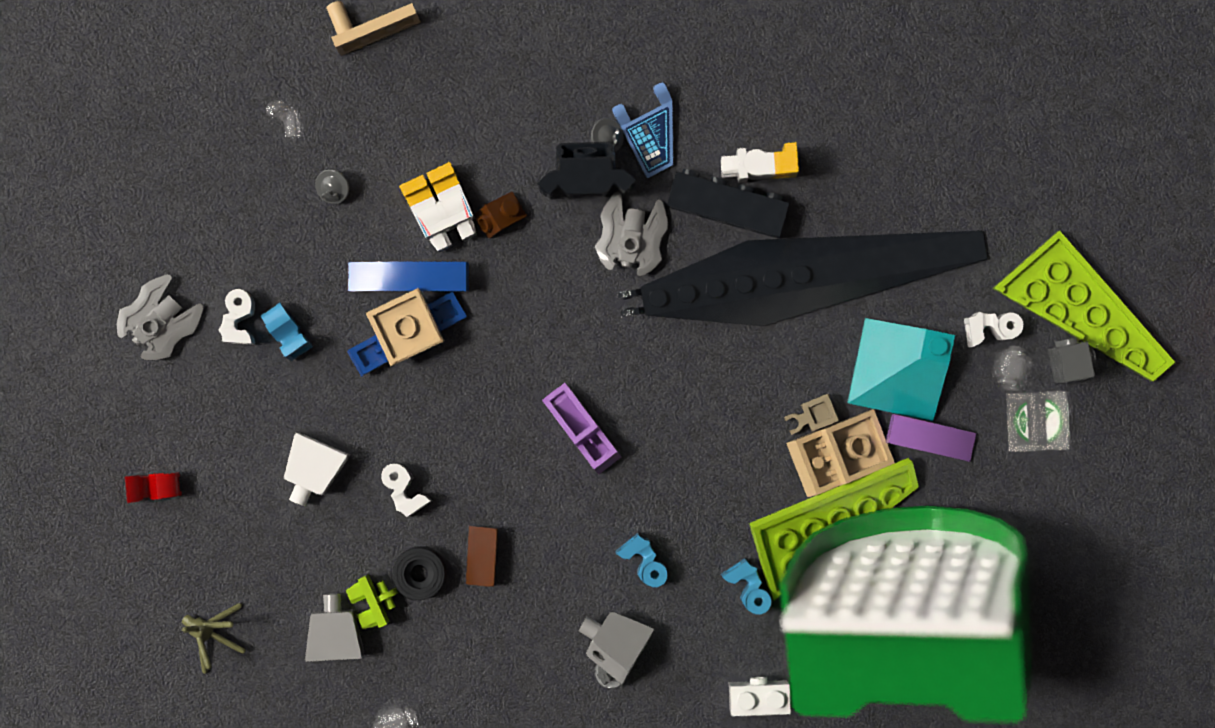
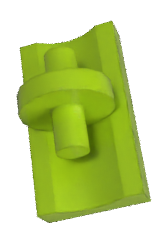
(376, 614)

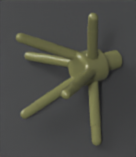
(203, 630)

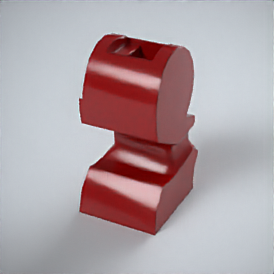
(152, 486)

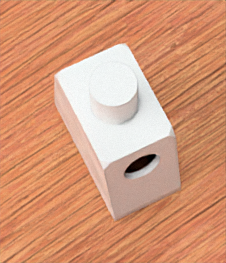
(312, 467)

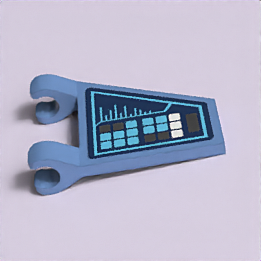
(651, 133)

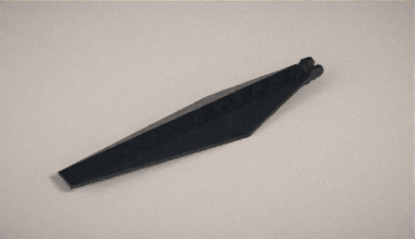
(794, 276)

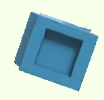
(286, 331)
(650, 570)
(753, 597)

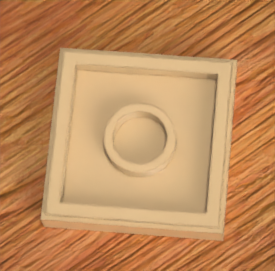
(405, 327)

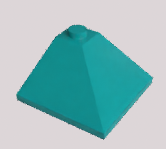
(900, 369)

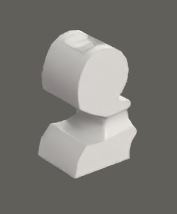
(241, 307)
(1002, 327)
(399, 478)

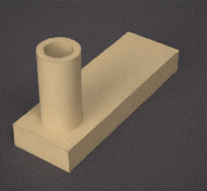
(352, 38)

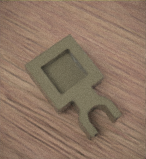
(816, 413)

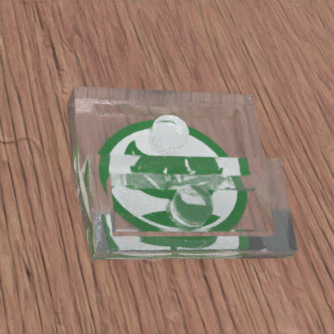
(1038, 421)

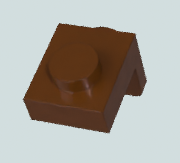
(499, 214)

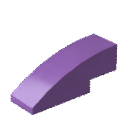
(581, 428)
(930, 437)

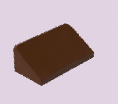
(482, 556)

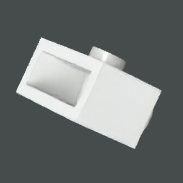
(759, 697)

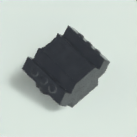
(585, 170)

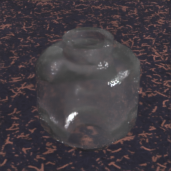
(1012, 368)
(396, 716)

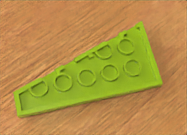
(1072, 296)
(786, 530)

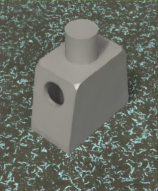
(333, 632)
(616, 643)

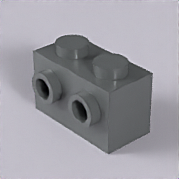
(1071, 360)

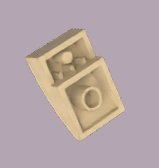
(840, 453)

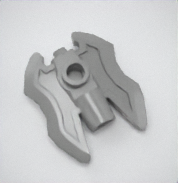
(631, 239)
(154, 322)

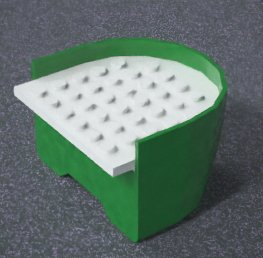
(910, 614)

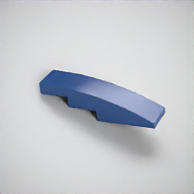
(408, 276)
(370, 354)

